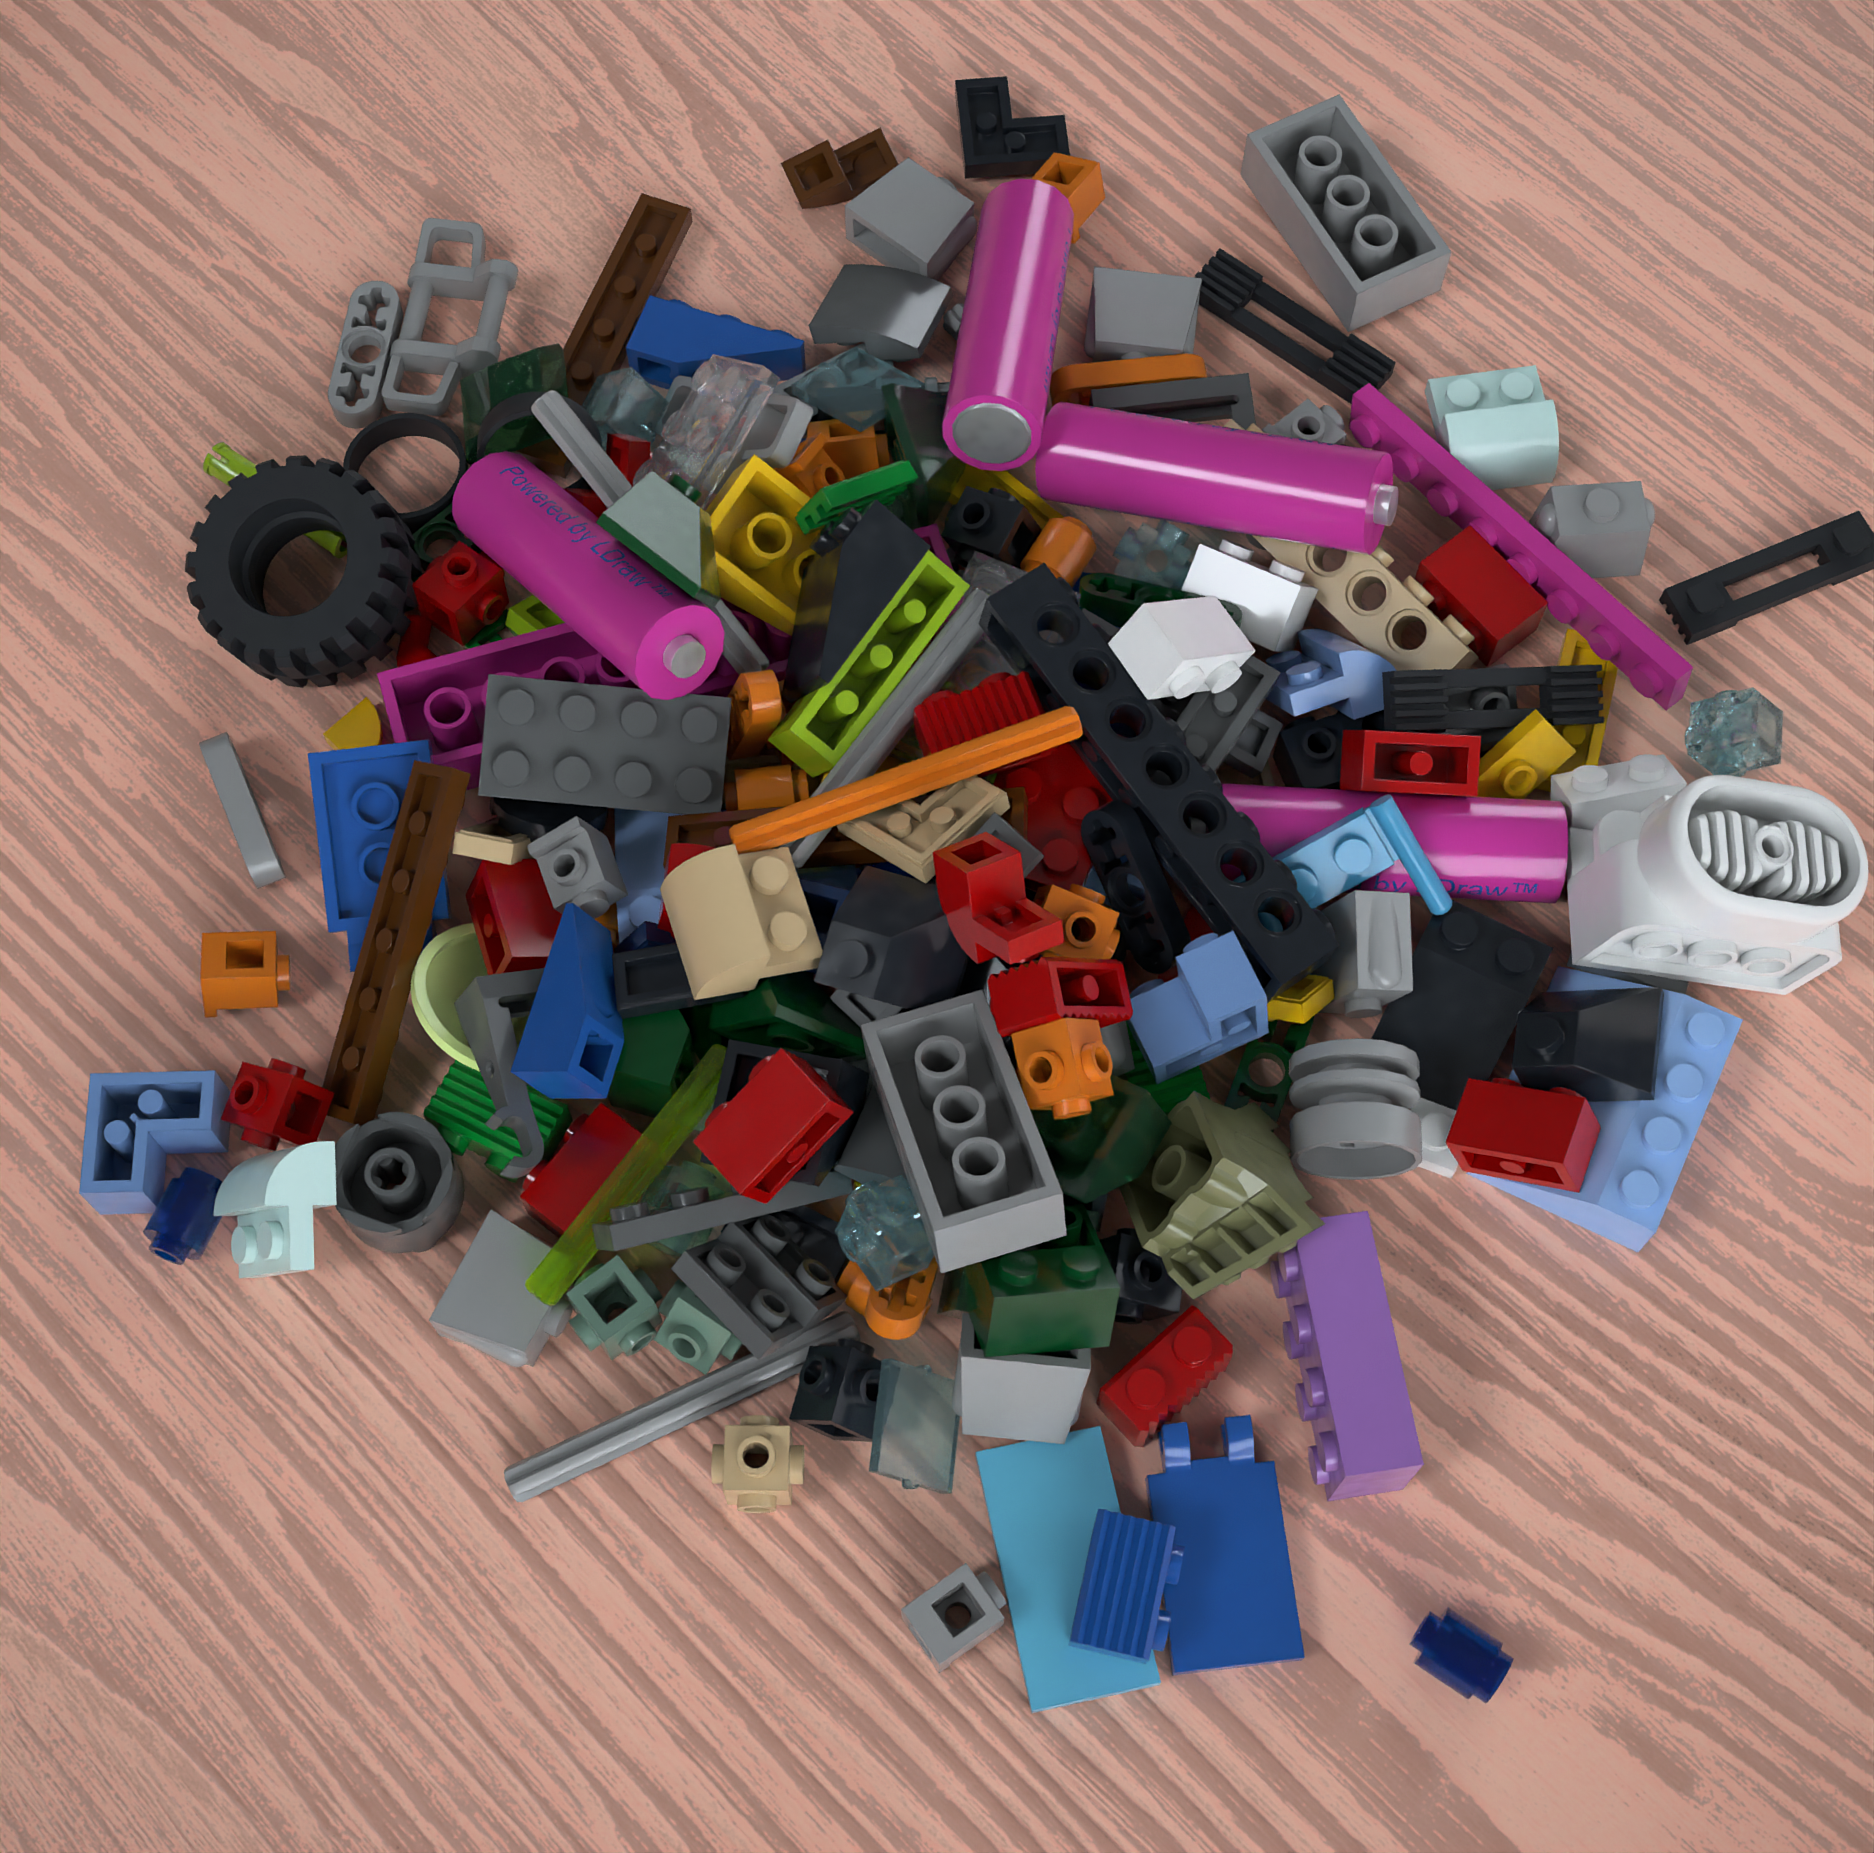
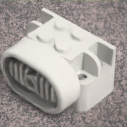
(1717, 885)

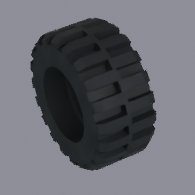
(255, 524)

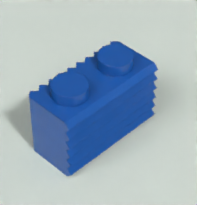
(1124, 1587)

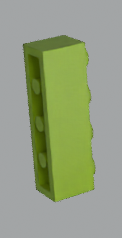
(832, 717)

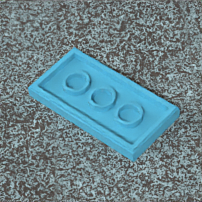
(1042, 1524)

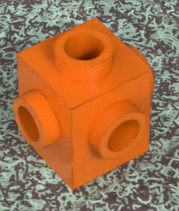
(1090, 919)
(1063, 1066)

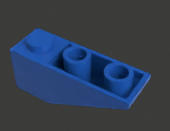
(678, 339)
(574, 1019)

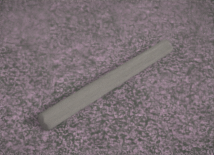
(610, 486)
(897, 712)
(670, 1411)

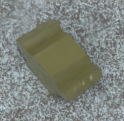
(1218, 1195)

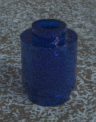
(184, 1217)
(1460, 1654)

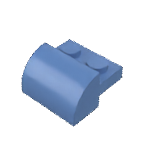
(1330, 674)

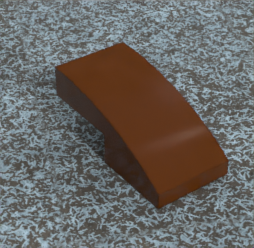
(833, 177)

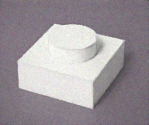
(1435, 1126)

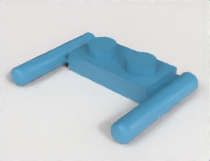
(1354, 852)

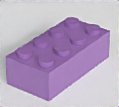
(1347, 1360)

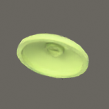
(438, 981)

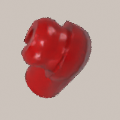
(414, 643)

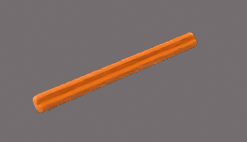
(906, 781)

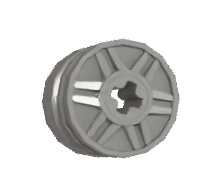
(1355, 1109)

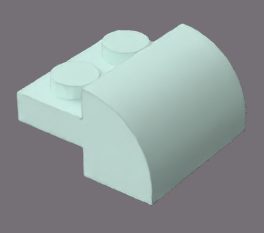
(1497, 425)
(275, 1207)

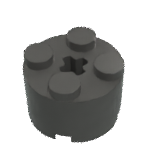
(412, 1213)

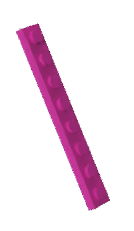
(1570, 592)

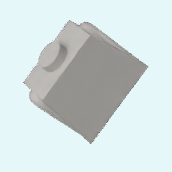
(911, 220)
(1140, 314)
(1598, 526)
(1372, 953)
(489, 1299)
(1018, 1394)

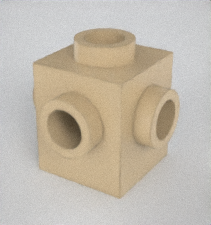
(763, 1487)

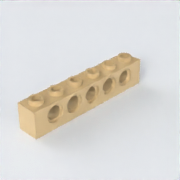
(1380, 628)

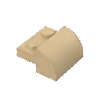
(739, 919)

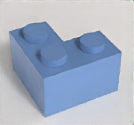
(1202, 1011)
(136, 1123)

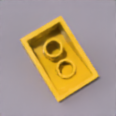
(760, 542)

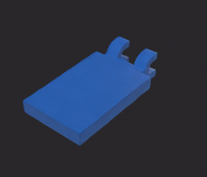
(355, 816)
(1235, 1573)

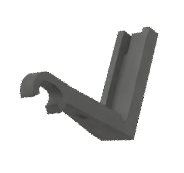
(1187, 401)
(486, 1018)

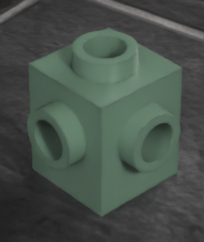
(607, 1289)
(694, 1330)

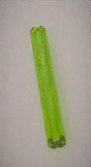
(629, 1178)

